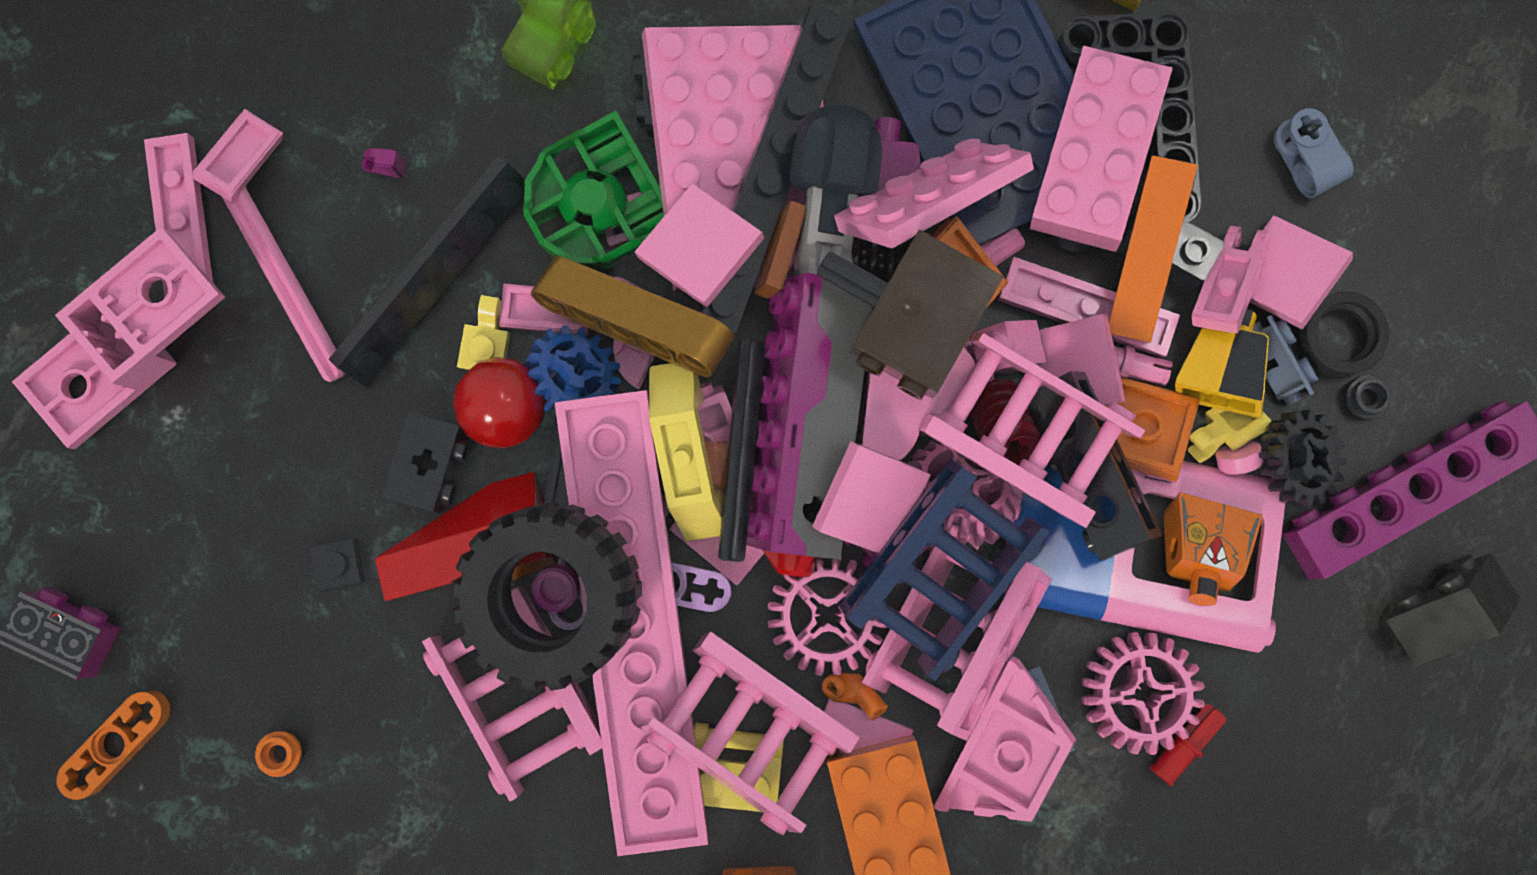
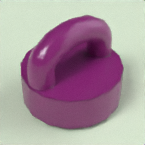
(555, 588)

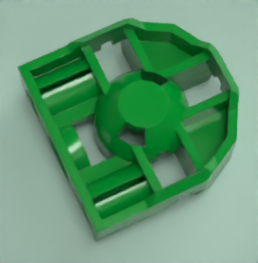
(605, 150)

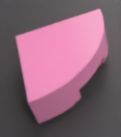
(633, 363)

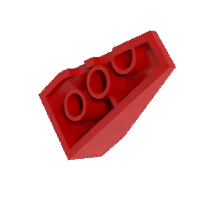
(431, 554)

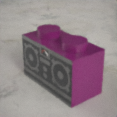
(59, 633)

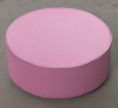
(1241, 460)

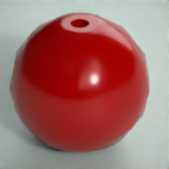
(498, 403)

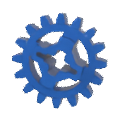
(577, 370)

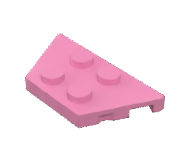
(1010, 752)

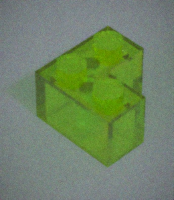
(548, 37)

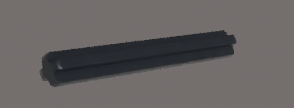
(741, 451)

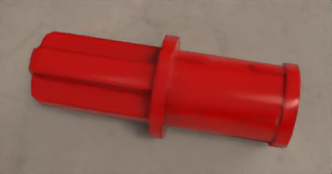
(1175, 761)

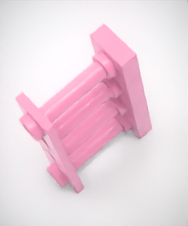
(1030, 474)
(979, 668)
(789, 713)
(505, 776)

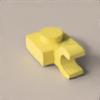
(485, 339)
(1225, 428)

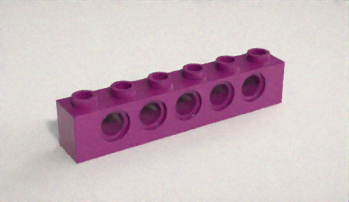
(1515, 445)

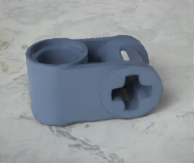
(1317, 157)

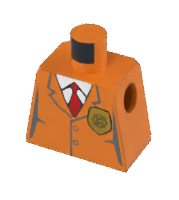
(1208, 545)

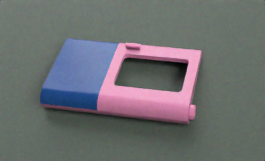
(1113, 594)

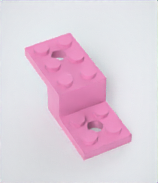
(118, 338)

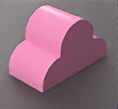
(893, 417)

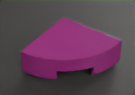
(384, 162)

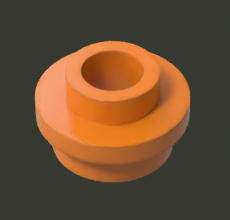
(265, 753)

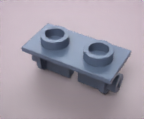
(1291, 373)

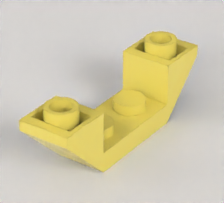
(682, 451)

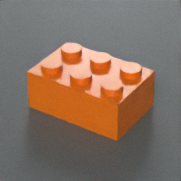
(887, 810)

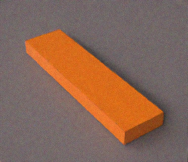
(1152, 248)

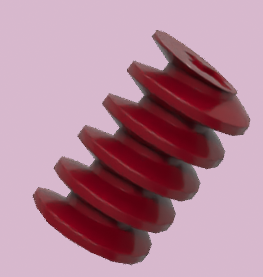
(987, 412)

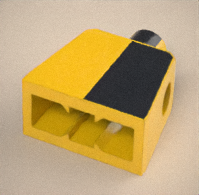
(1227, 369)

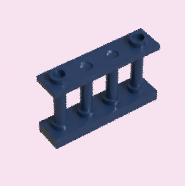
(924, 528)

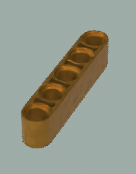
(633, 316)

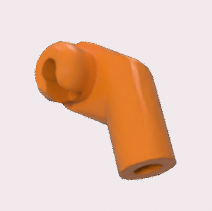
(850, 689)

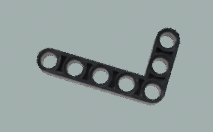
(1178, 102)

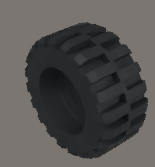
(501, 633)

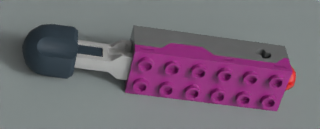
(811, 376)

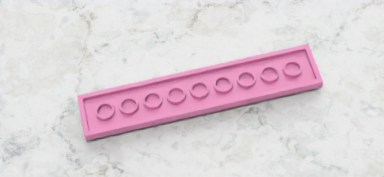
(615, 474)

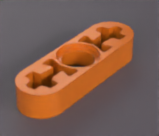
(94, 750)

